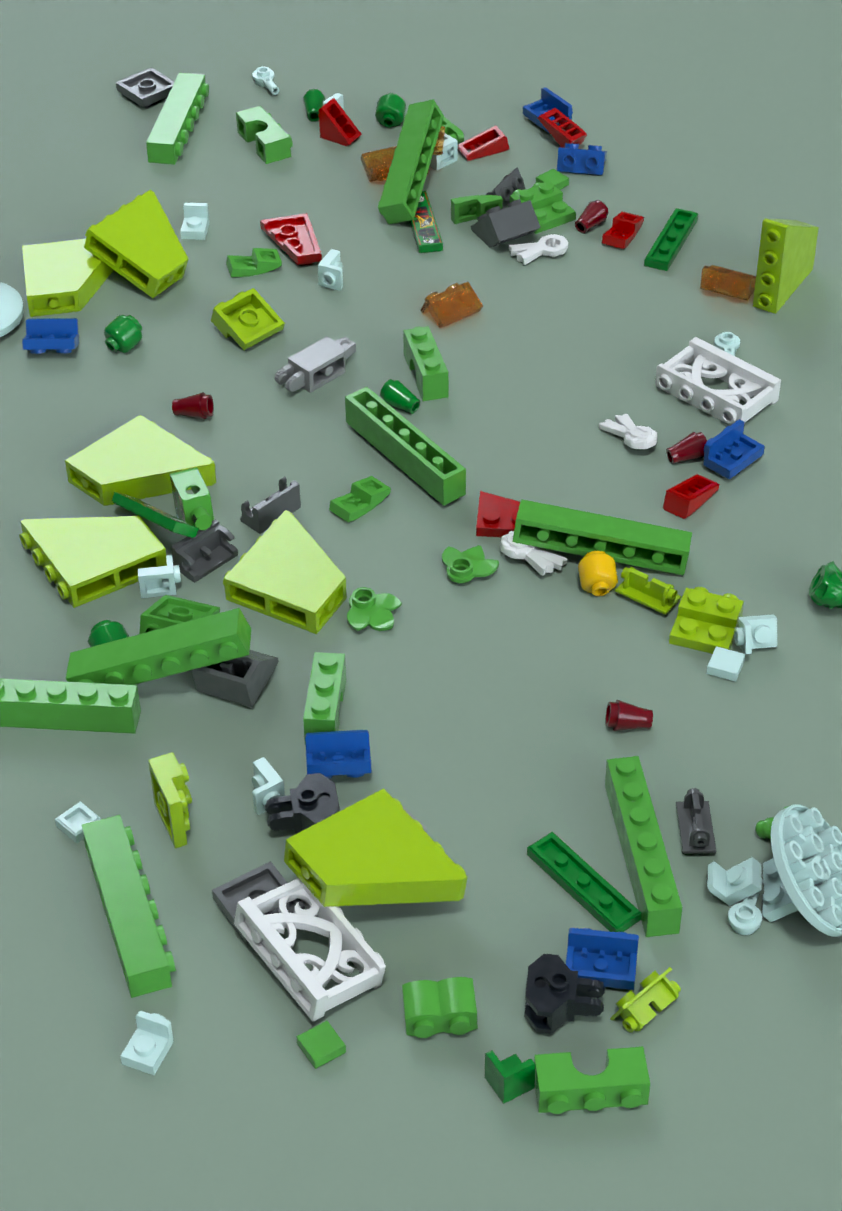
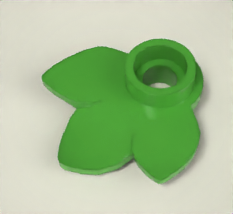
(467, 564)
(371, 609)

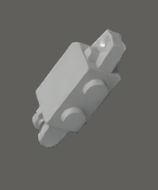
(316, 364)

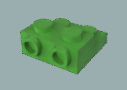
(547, 204)
(173, 611)

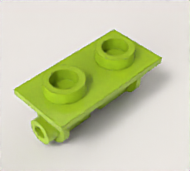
(652, 594)
(635, 1008)

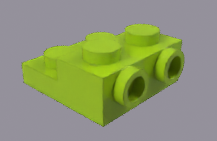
(246, 319)
(706, 620)
(171, 795)

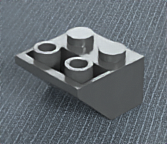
(506, 223)
(236, 679)

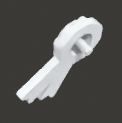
(548, 245)
(634, 436)
(539, 559)

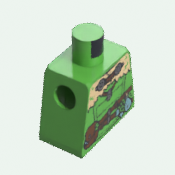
(195, 507)

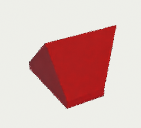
(336, 124)

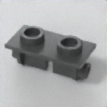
(508, 186)
(695, 823)

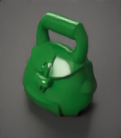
(827, 586)

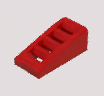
(572, 134)
(484, 144)
(689, 495)

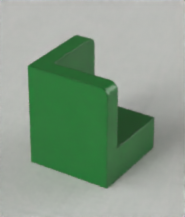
(510, 1076)

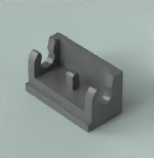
(264, 513)
(204, 552)

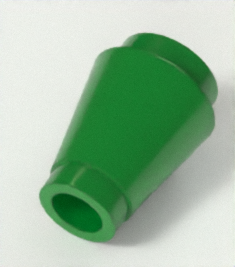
(313, 102)
(399, 396)

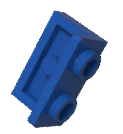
(548, 101)
(581, 160)
(51, 334)
(731, 451)
(338, 753)
(603, 956)

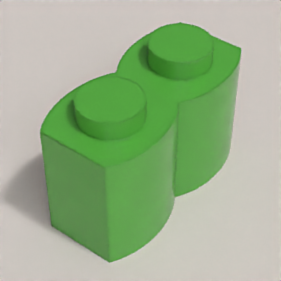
(439, 1007)

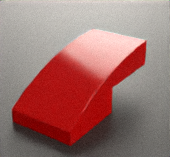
(623, 230)

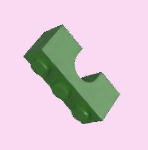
(270, 138)
(425, 358)
(325, 693)
(564, 1088)

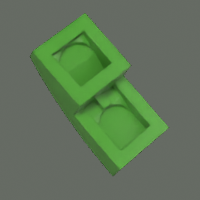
(471, 207)
(259, 262)
(363, 498)

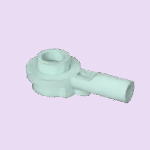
(263, 77)
(727, 342)
(745, 916)

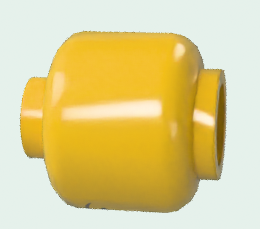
(597, 573)

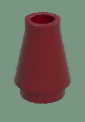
(593, 214)
(195, 406)
(687, 448)
(627, 716)

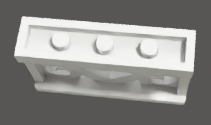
(711, 362)
(290, 969)

